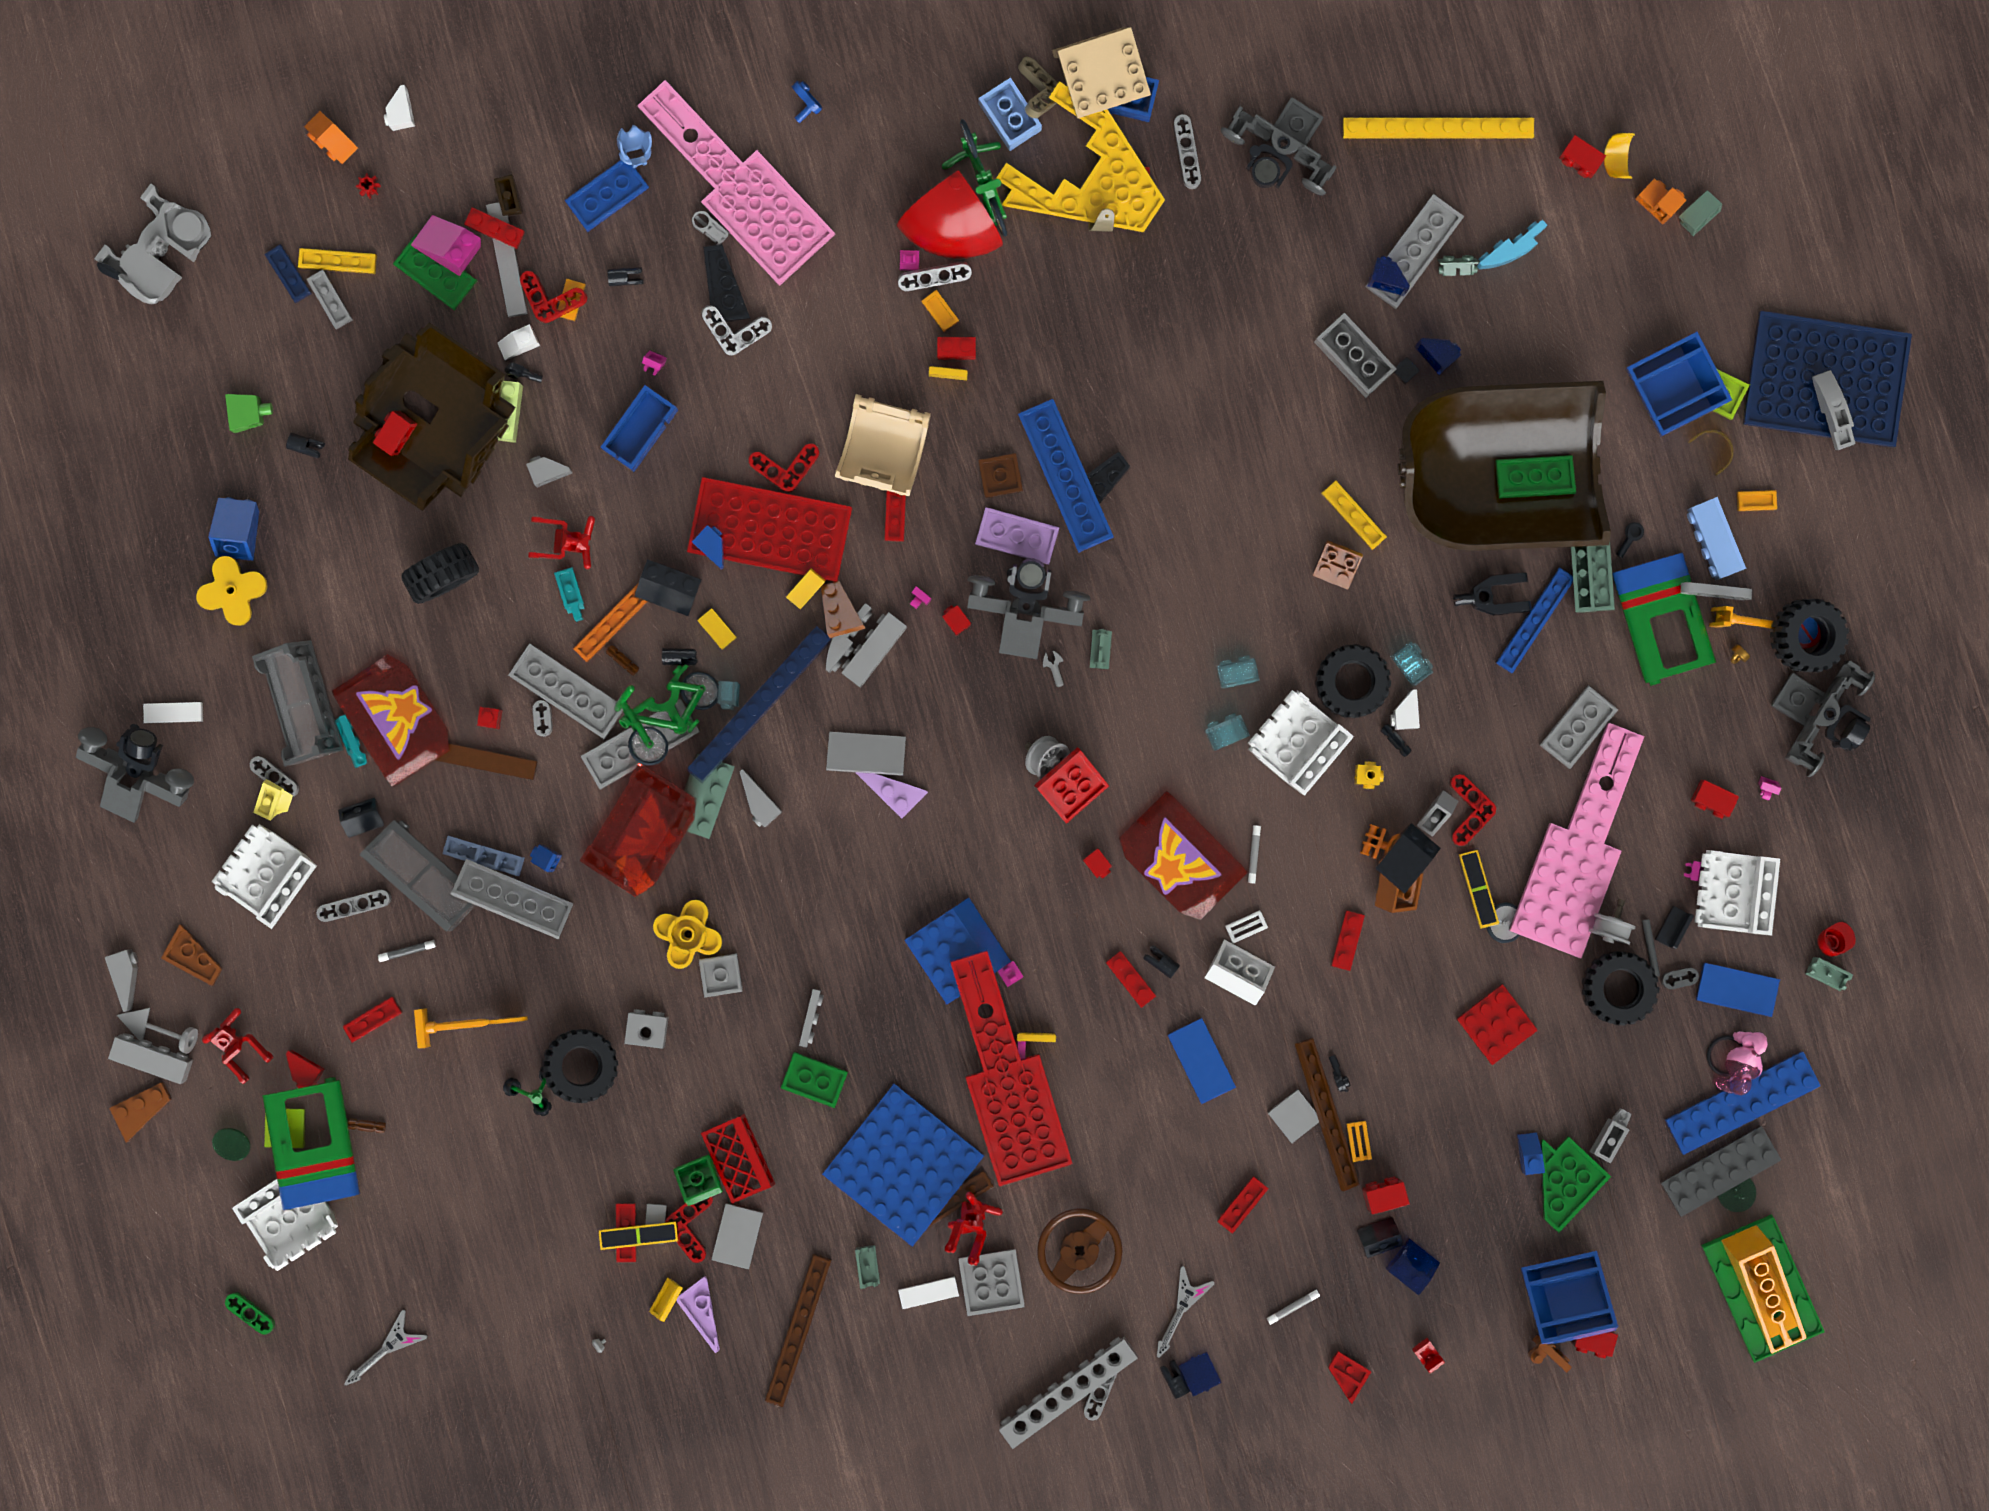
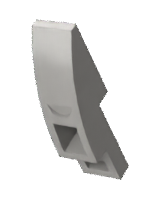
(1835, 408)
(841, 645)

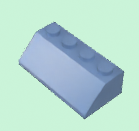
(1716, 539)

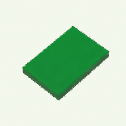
(814, 1079)

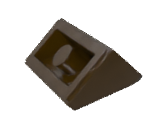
(508, 195)

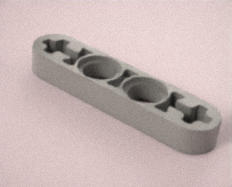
(1187, 151)
(934, 273)
(1716, 591)
(353, 904)
(1107, 1387)

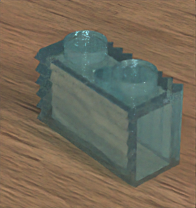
(1412, 663)
(1237, 673)
(728, 695)
(1226, 732)

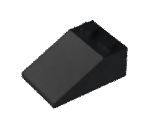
(1407, 857)

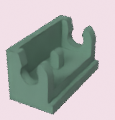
(1700, 213)
(1828, 974)
(867, 1266)

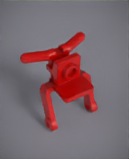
(568, 540)
(231, 1044)
(971, 1221)

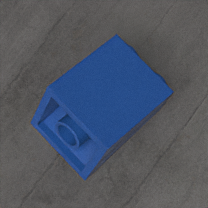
(234, 528)

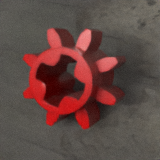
(364, 183)

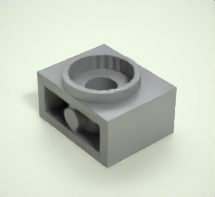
(656, 1023)

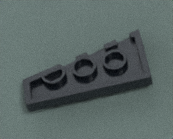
(722, 286)
(1107, 475)

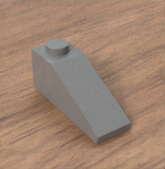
(760, 804)
(123, 972)

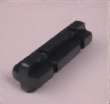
(1396, 740)

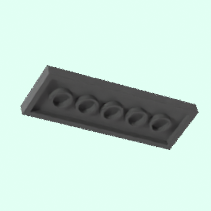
(1720, 1171)

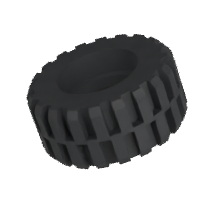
(440, 573)
(1832, 635)
(1379, 681)
(1646, 988)
(606, 1066)

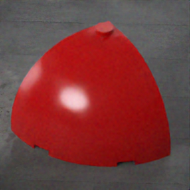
(951, 221)

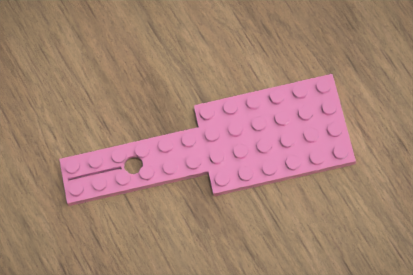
(747, 195)
(1574, 862)

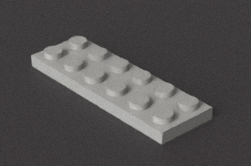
(1421, 244)
(566, 691)
(612, 758)
(512, 899)

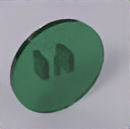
(231, 1144)
(1739, 1197)

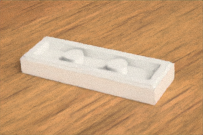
(173, 712)
(928, 1292)

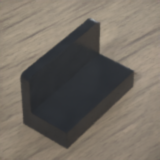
(360, 817)
(1674, 927)
(1380, 1237)

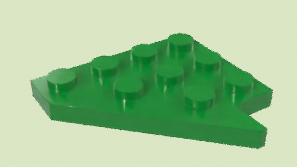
(1568, 1181)

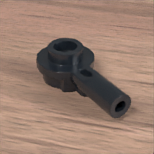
(515, 370)
(1634, 532)
(1341, 1081)

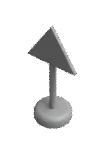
(137, 1024)

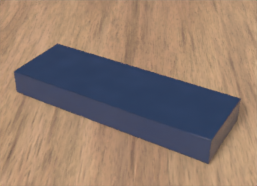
(288, 273)

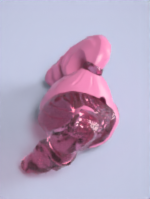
(1743, 1063)

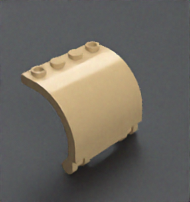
(883, 446)

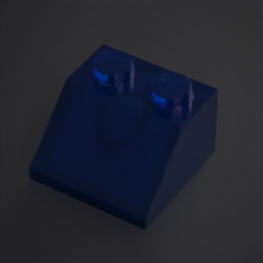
(1388, 277)
(1438, 353)
(1413, 1266)

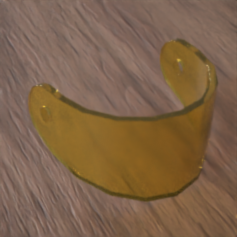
(1724, 435)

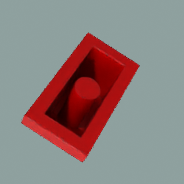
(303, 1070)

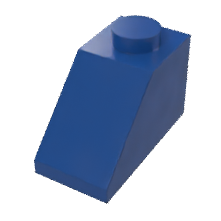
(711, 545)
(545, 858)
(1530, 1154)

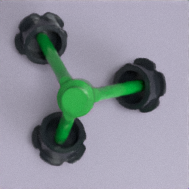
(541, 1105)

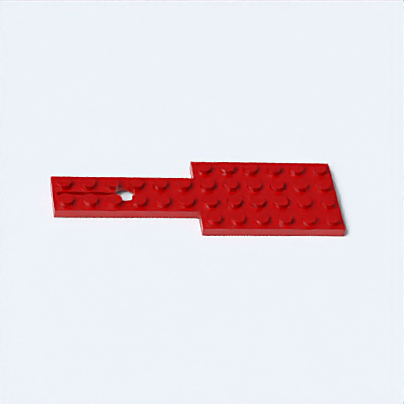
(1011, 1092)

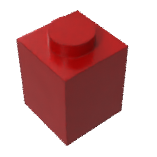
(956, 619)
(489, 718)
(1097, 864)

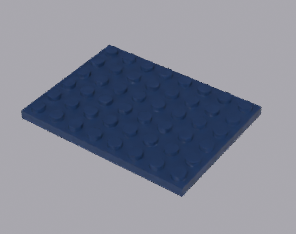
(1864, 361)

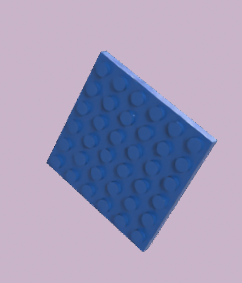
(903, 1164)

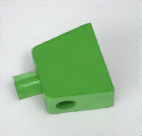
(246, 411)

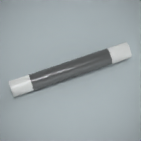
(407, 950)

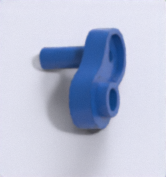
(802, 90)

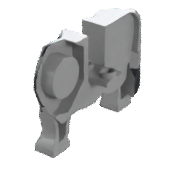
(139, 265)

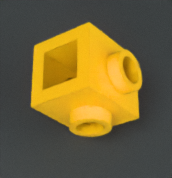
(1361, 775)

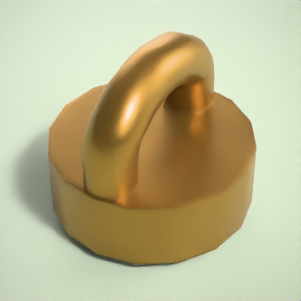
(1739, 654)

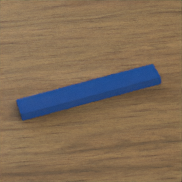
(1535, 620)

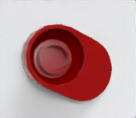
(1836, 939)

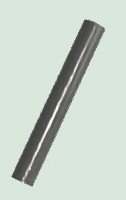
(1650, 946)

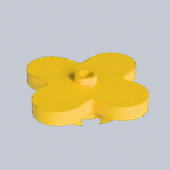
(234, 605)
(673, 930)

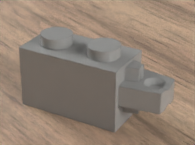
(1611, 1136)

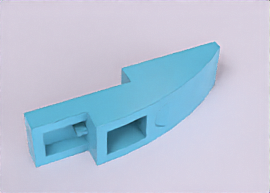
(1507, 251)

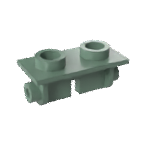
(1450, 263)
(1100, 649)

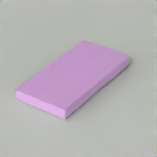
(1017, 535)

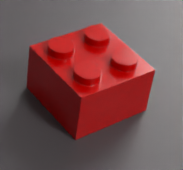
(1385, 1195)

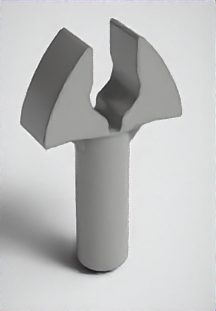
(1054, 668)

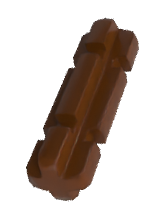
(622, 660)
(365, 1125)

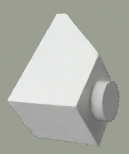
(399, 110)
(518, 342)
(1406, 713)

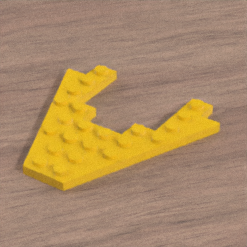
(1115, 183)

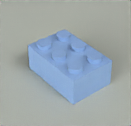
(1007, 114)

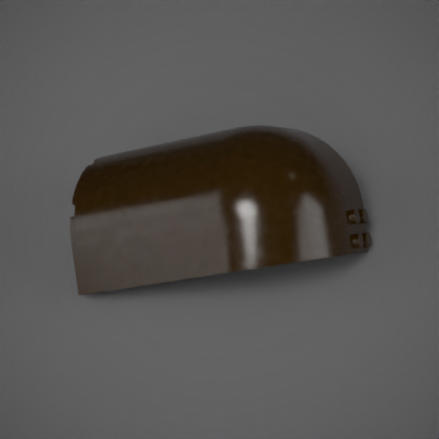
(1452, 475)

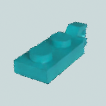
(570, 592)
(350, 742)

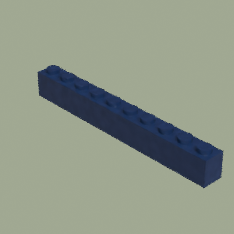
(759, 704)

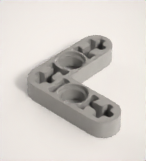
(737, 336)

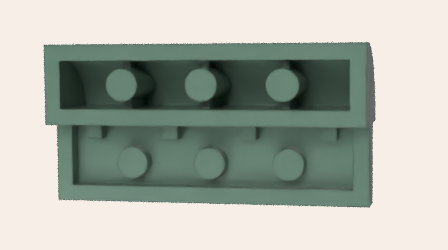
(1592, 578)
(709, 798)

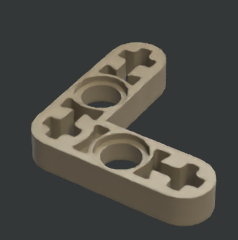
(1028, 67)

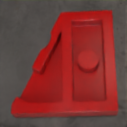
(1348, 1374)

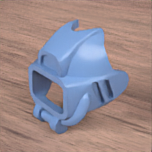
(631, 141)

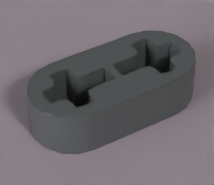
(1680, 982)

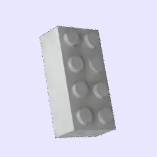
(1355, 355)

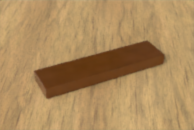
(977, 1185)

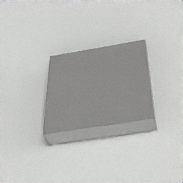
(720, 975)
(1294, 1116)

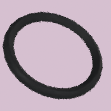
(1710, 1050)

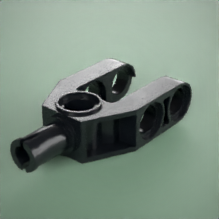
(1488, 606)

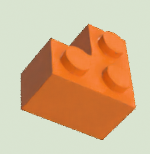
(328, 135)
(1660, 201)

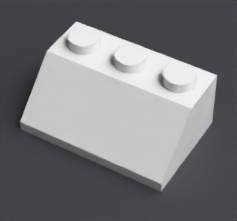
(1240, 972)

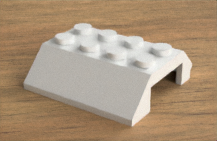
(1299, 742)
(264, 874)
(1737, 892)
(284, 1232)

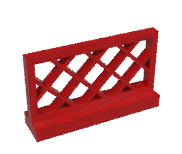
(753, 1152)

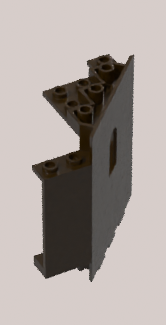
(461, 433)

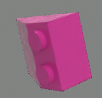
(447, 244)

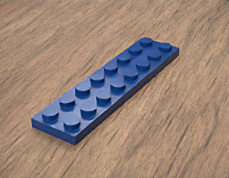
(1065, 475)
(1729, 1111)

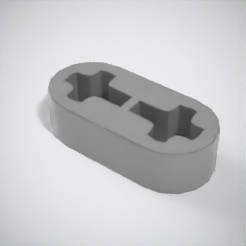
(538, 719)

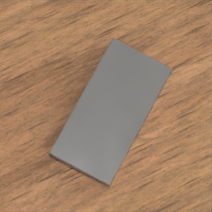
(1578, 727)
(866, 753)

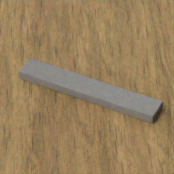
(508, 269)

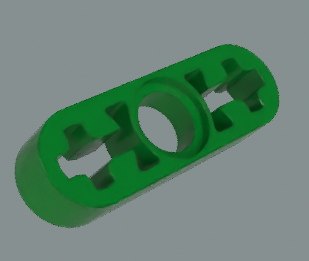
(241, 1300)

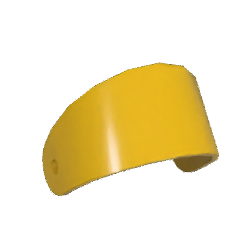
(1617, 155)

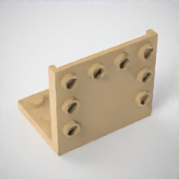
(1103, 71)

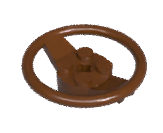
(1069, 1260)

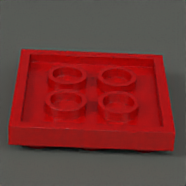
(1071, 785)
(1497, 1024)

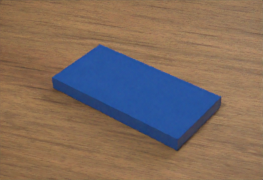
(606, 194)
(1737, 989)
(1201, 1061)

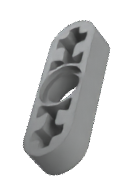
(282, 775)

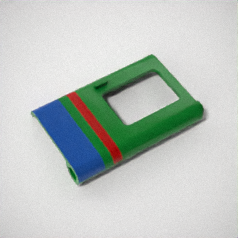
(1654, 591)
(314, 1173)

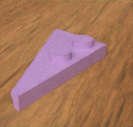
(895, 794)
(698, 1307)

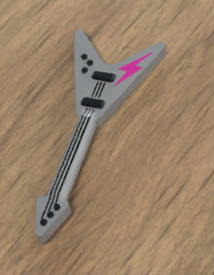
(1186, 1298)
(395, 1340)

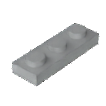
(329, 299)
(811, 1018)

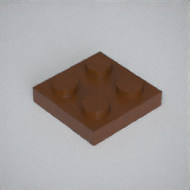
(1000, 475)

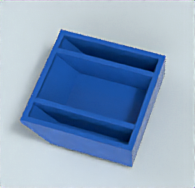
(1678, 384)
(952, 937)
(1569, 1298)

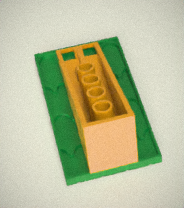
(1762, 1288)

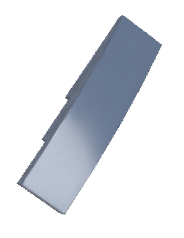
(483, 855)

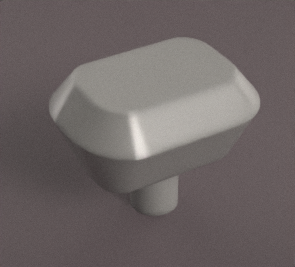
(598, 1345)

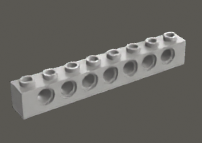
(1016, 1436)

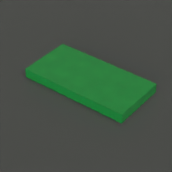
(434, 277)
(1535, 476)

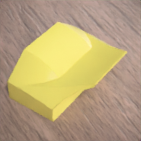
(272, 800)

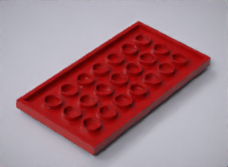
(773, 528)

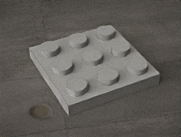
(992, 1283)

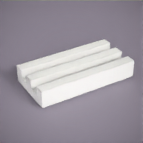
(1231, 933)

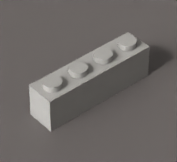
(874, 649)
(150, 1059)

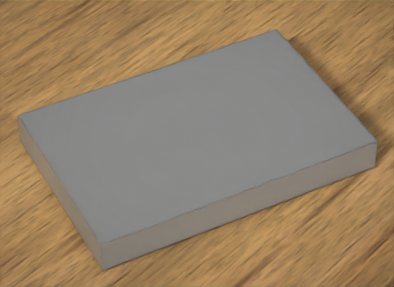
(737, 1236)

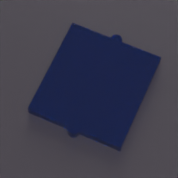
(1199, 1374)

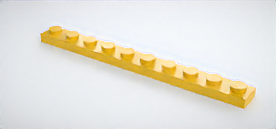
(1438, 127)

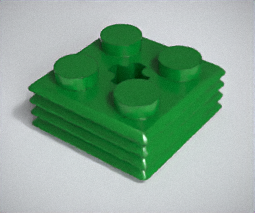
(687, 1178)

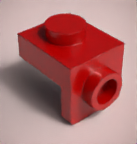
(1428, 1355)

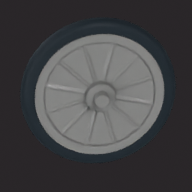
(1505, 914)

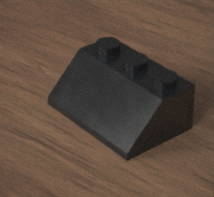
(667, 587)

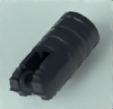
(619, 277)
(301, 445)
(679, 656)
(1165, 965)
(1177, 1382)

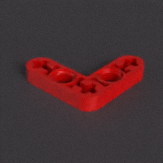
(544, 303)
(782, 474)
(1477, 806)
(683, 1228)

